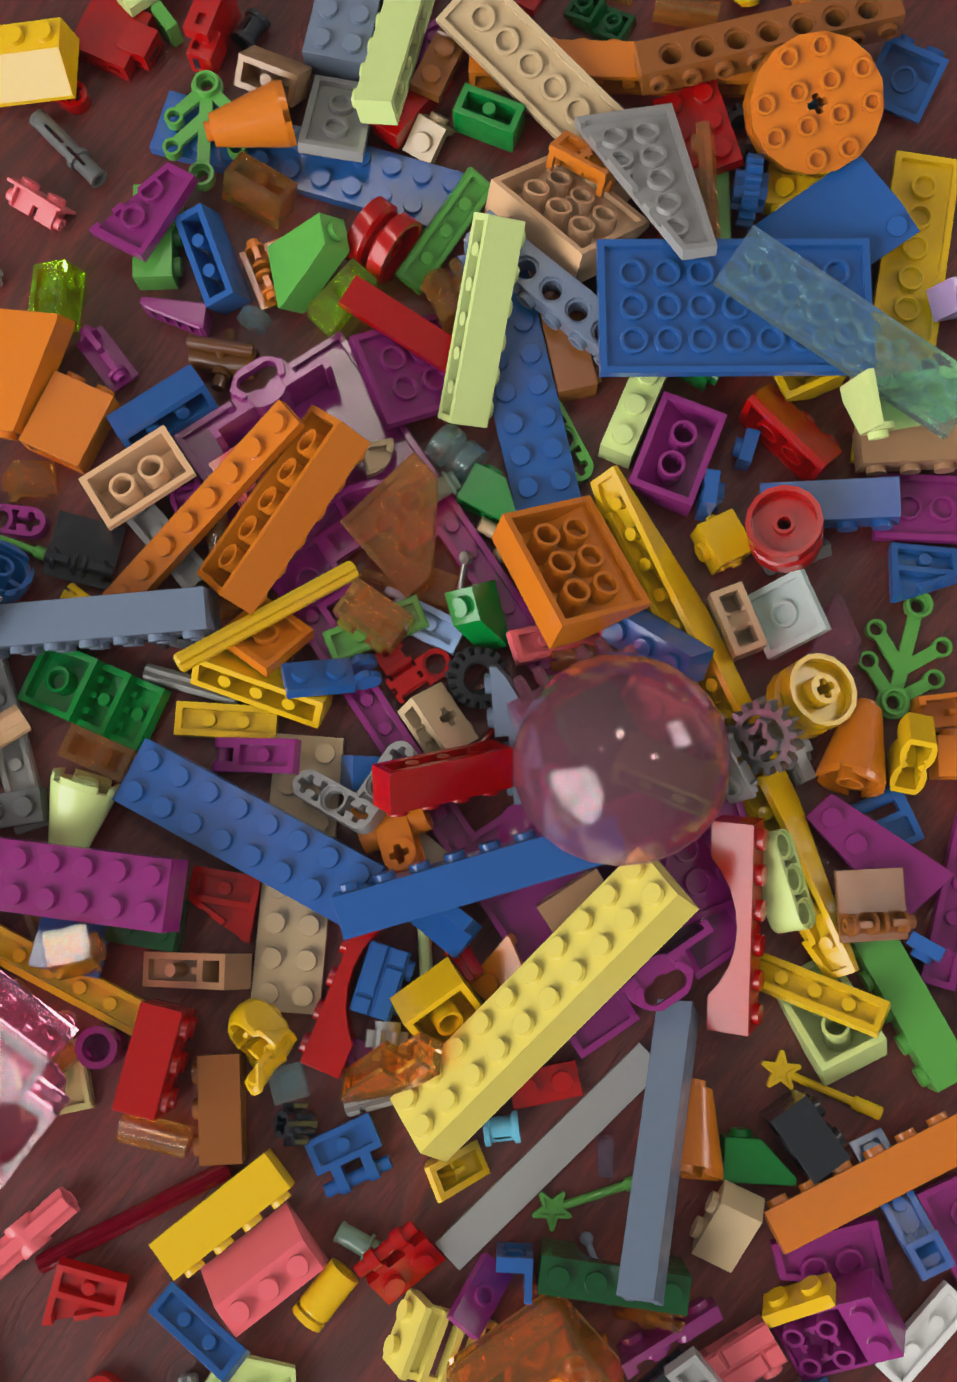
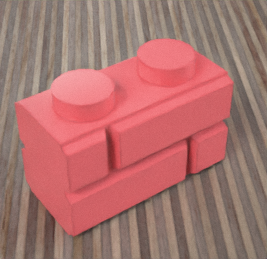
(745, 1353)

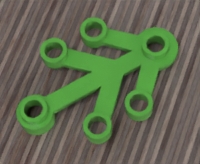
(206, 99)
(902, 661)

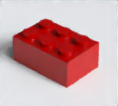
(155, 1059)

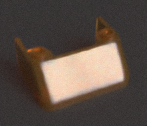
(536, 1346)

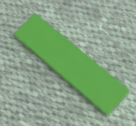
(444, 229)

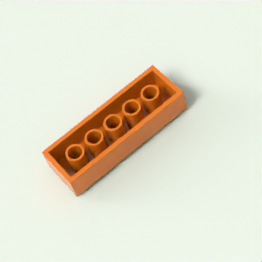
(282, 510)

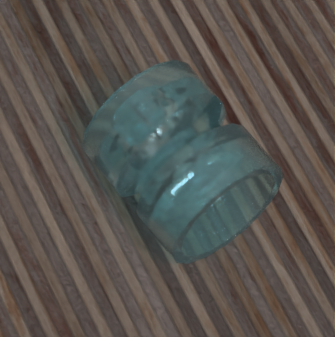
(451, 449)

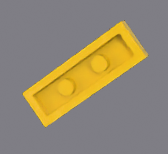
(224, 720)

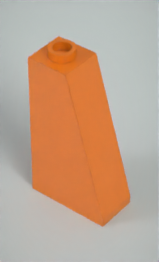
(29, 354)

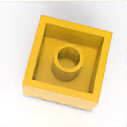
(436, 1002)

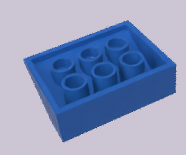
(845, 205)

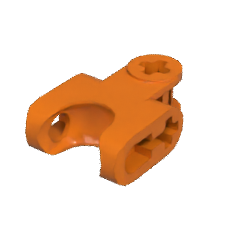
(397, 838)

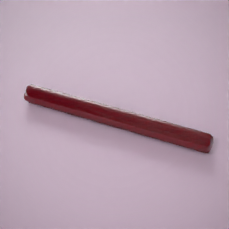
(134, 1216)

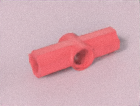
(35, 1229)

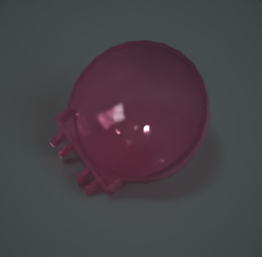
(619, 756)

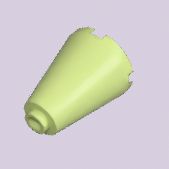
(78, 806)

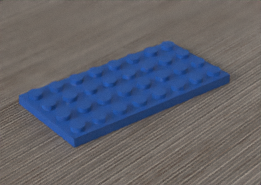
(672, 321)

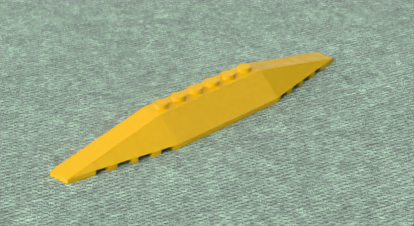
(680, 605)

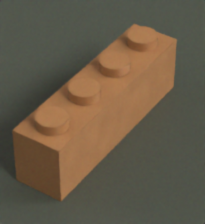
(905, 451)

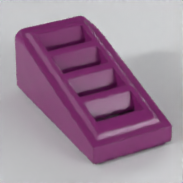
(182, 314)

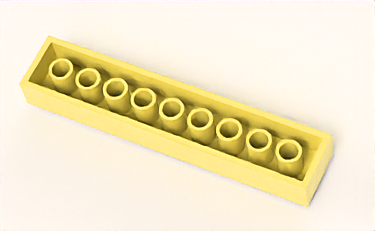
(544, 1005)

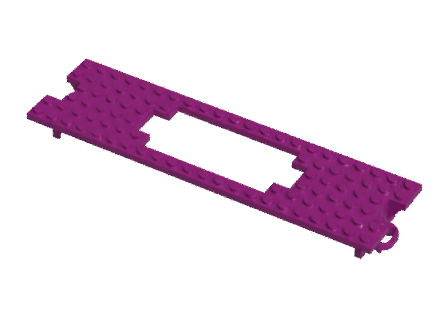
(334, 383)

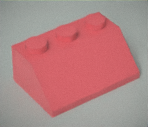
(262, 1269)

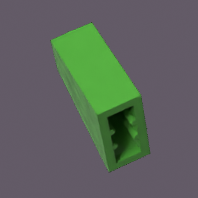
(307, 260)

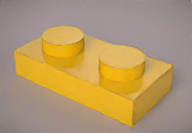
(799, 1299)

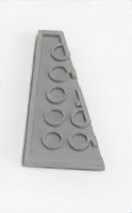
(653, 166)

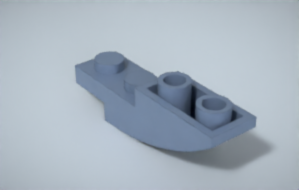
(502, 691)

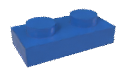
(709, 494)

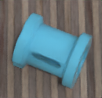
(502, 1129)

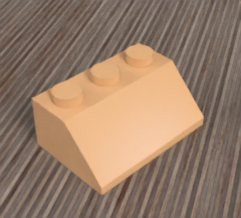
(137, 477)

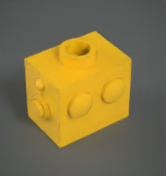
(721, 541)

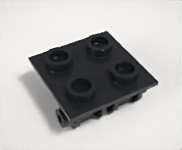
(83, 551)

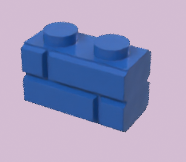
(380, 979)

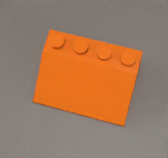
(568, 569)

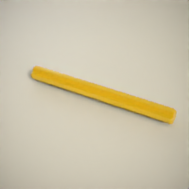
(265, 616)

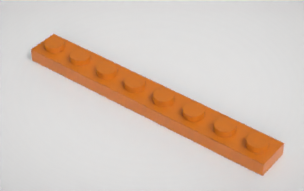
(210, 501)

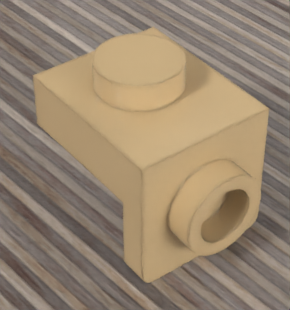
(428, 136)

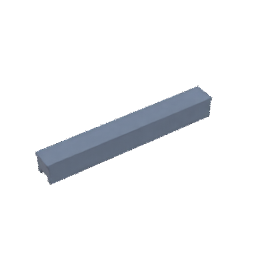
(659, 1155)

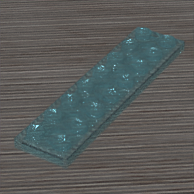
(843, 329)

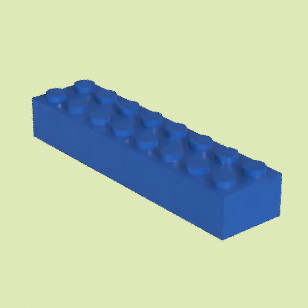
(242, 828)

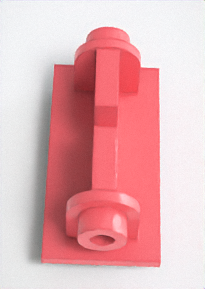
(27, 196)

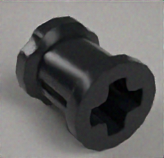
(250, 29)

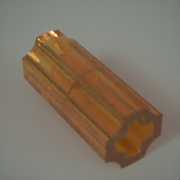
(686, 12)
(155, 1135)

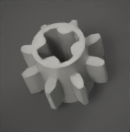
(384, 1032)

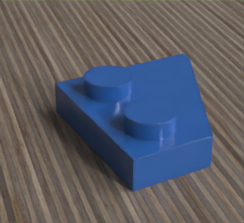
(919, 569)

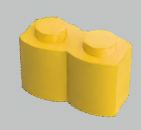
(912, 753)

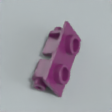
(106, 357)

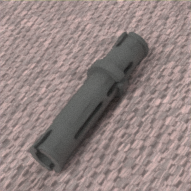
(90, 171)

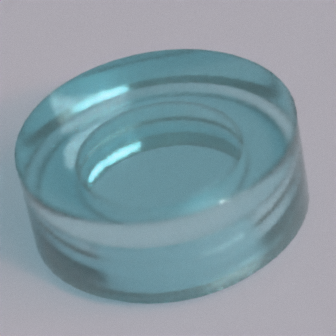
(254, 319)

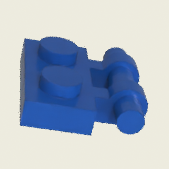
(344, 1144)

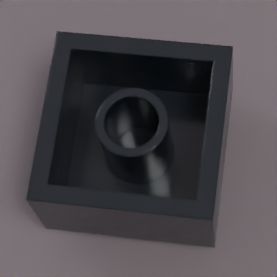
(804, 1134)

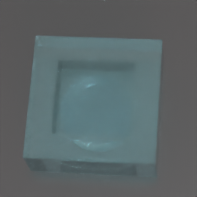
(289, 1083)

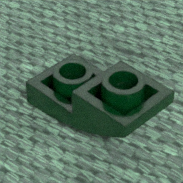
(600, 20)

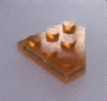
(399, 524)

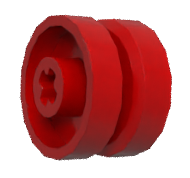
(382, 238)
(787, 509)

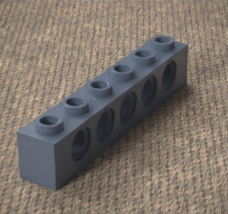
(573, 297)

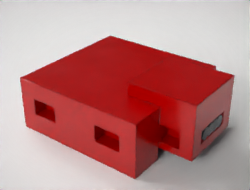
(210, 28)
(116, 40)

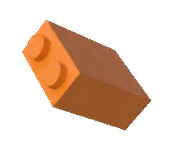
(70, 421)

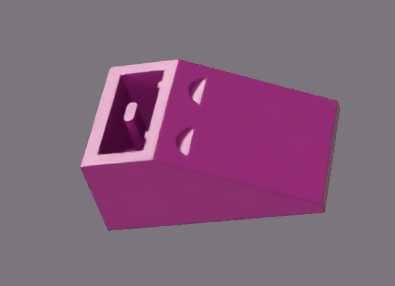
(849, 1336)

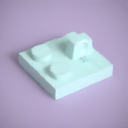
(788, 613)

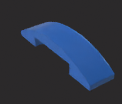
(909, 1221)

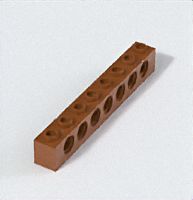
(743, 42)

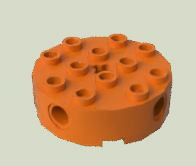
(807, 69)

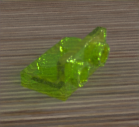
(58, 289)

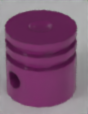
(100, 1046)

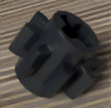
(295, 1124)

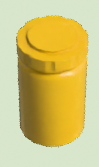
(325, 1295)

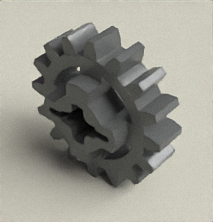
(767, 735)

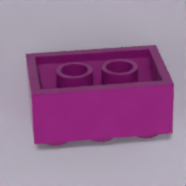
(676, 452)

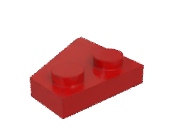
(227, 898)

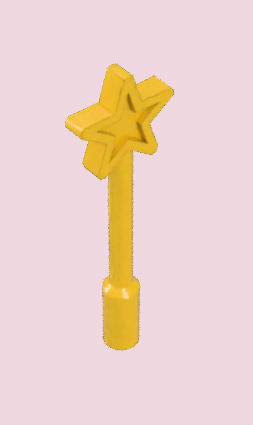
(786, 1073)

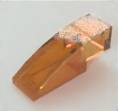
(392, 1069)

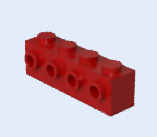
(442, 777)

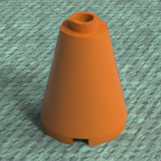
(253, 120)
(856, 754)
(701, 1145)

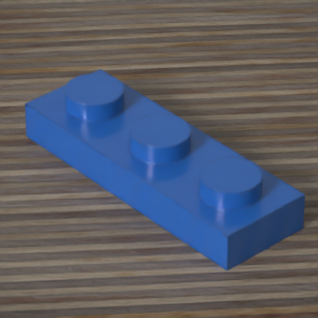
(199, 1332)

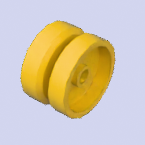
(816, 691)

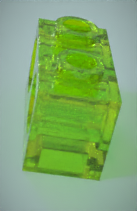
(324, 308)

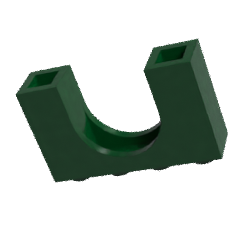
(572, 1275)

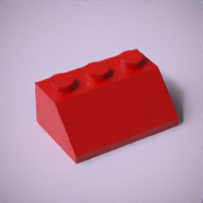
(789, 434)

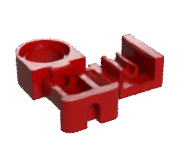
(406, 675)

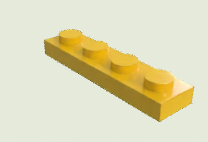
(824, 995)

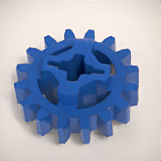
(749, 190)

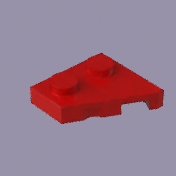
(84, 1292)

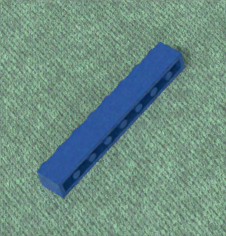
(451, 882)

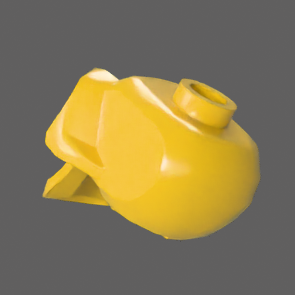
(263, 1037)

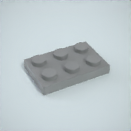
(331, 122)

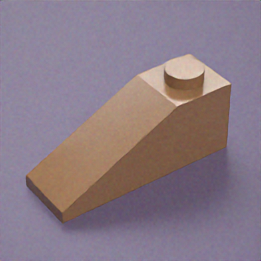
(197, 970)

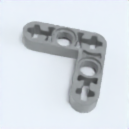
(360, 801)

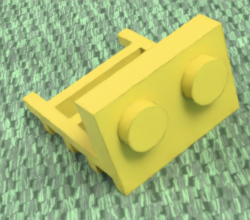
(417, 1337)

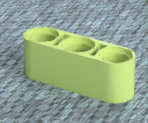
(786, 888)

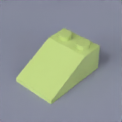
(830, 1046)

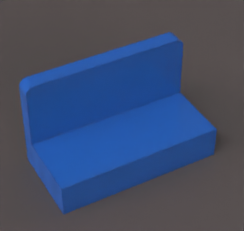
(449, 930)
(517, 1258)

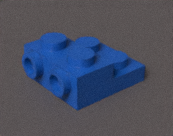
(909, 76)

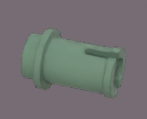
(447, 485)
(355, 1239)

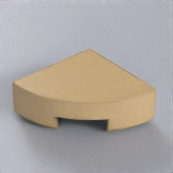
(378, 456)

